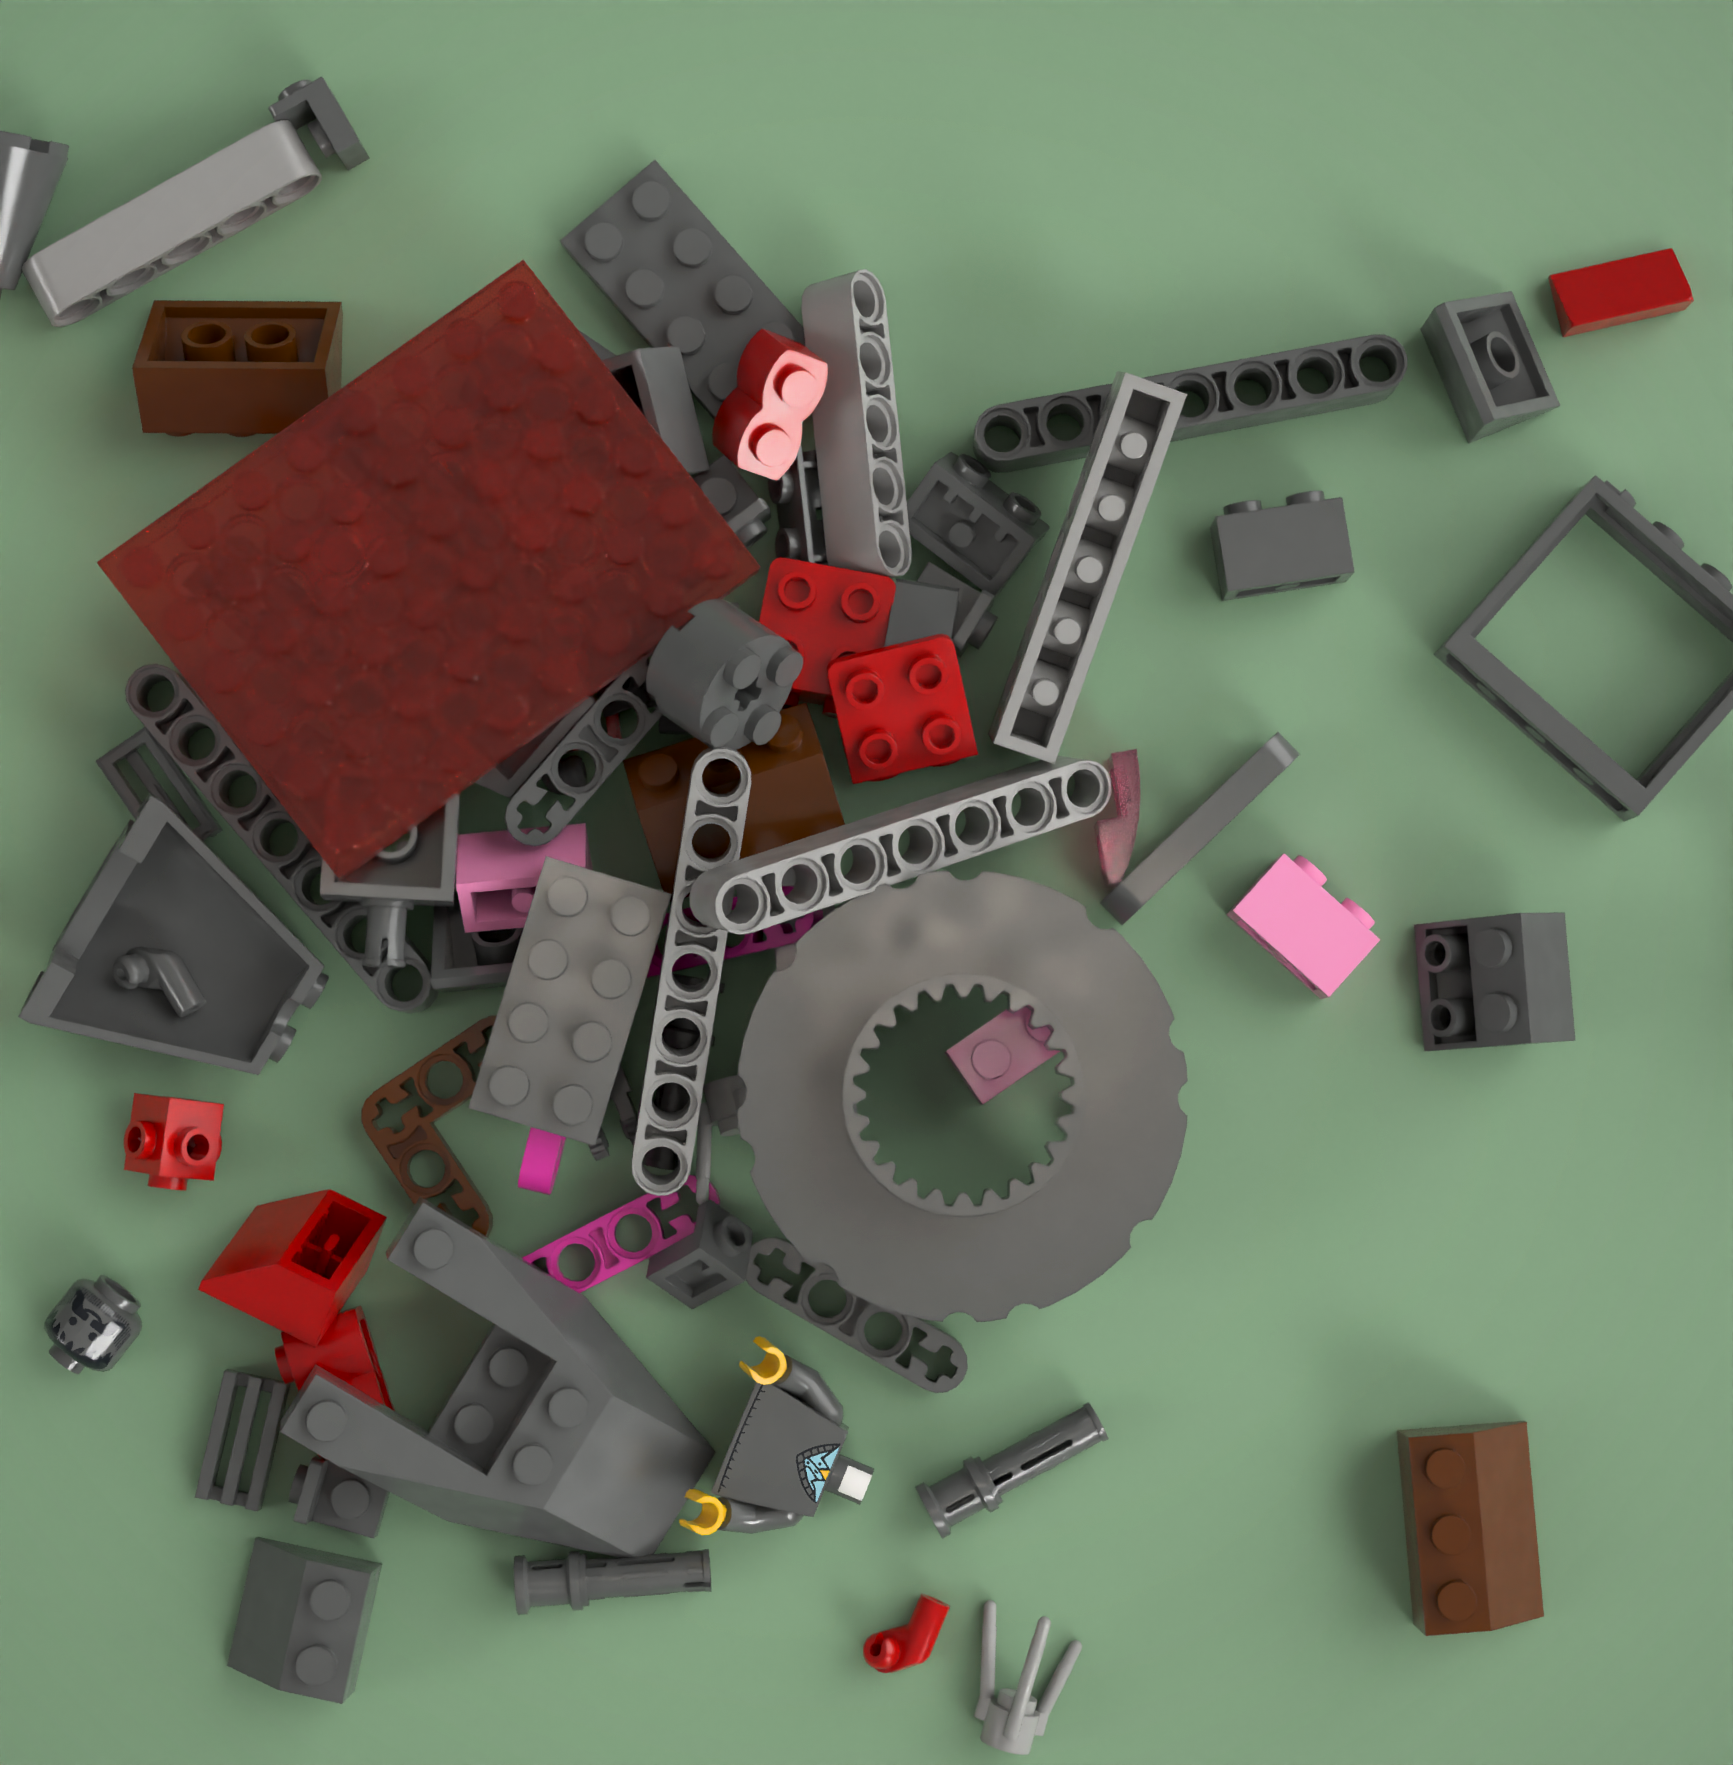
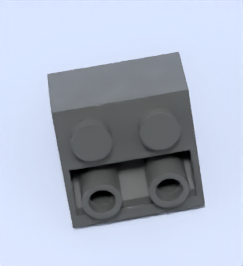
(1494, 981)

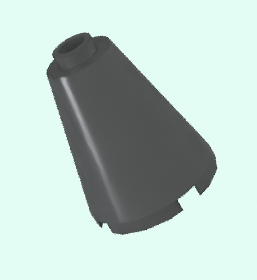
(27, 184)

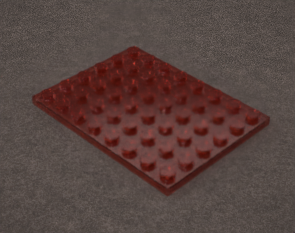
(429, 568)

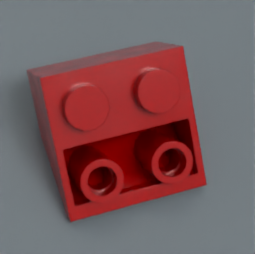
(297, 1261)

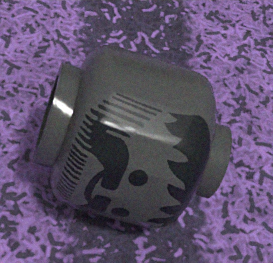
(93, 1325)

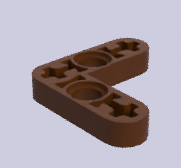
(421, 1132)

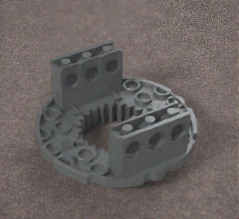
(962, 1256)

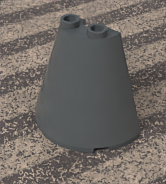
(177, 896)

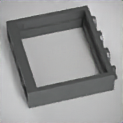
(1661, 553)

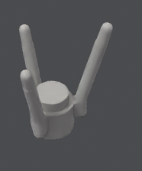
(720, 1110)
(1012, 1717)

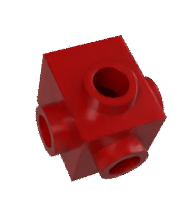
(173, 1140)

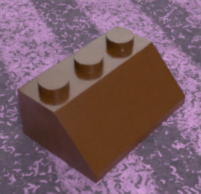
(236, 365)
(786, 802)
(1470, 1527)

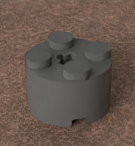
(723, 676)

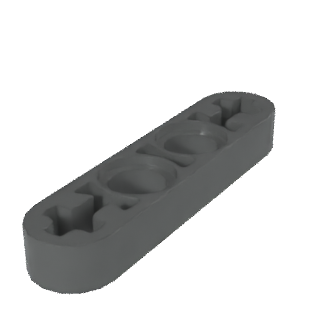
(591, 738)
(1199, 828)
(850, 1322)

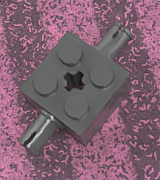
(394, 882)

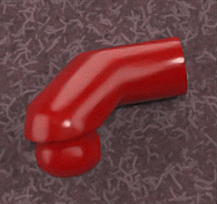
(909, 1643)

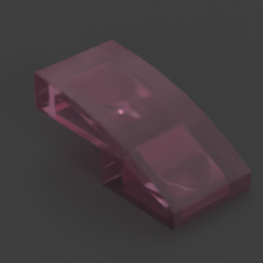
(1117, 835)

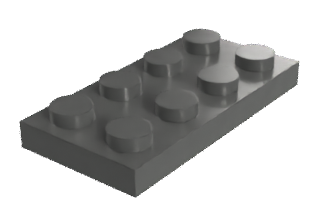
(678, 281)
(570, 1001)

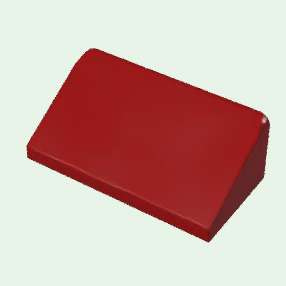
(1619, 292)

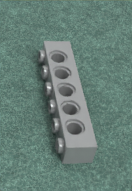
(1086, 566)

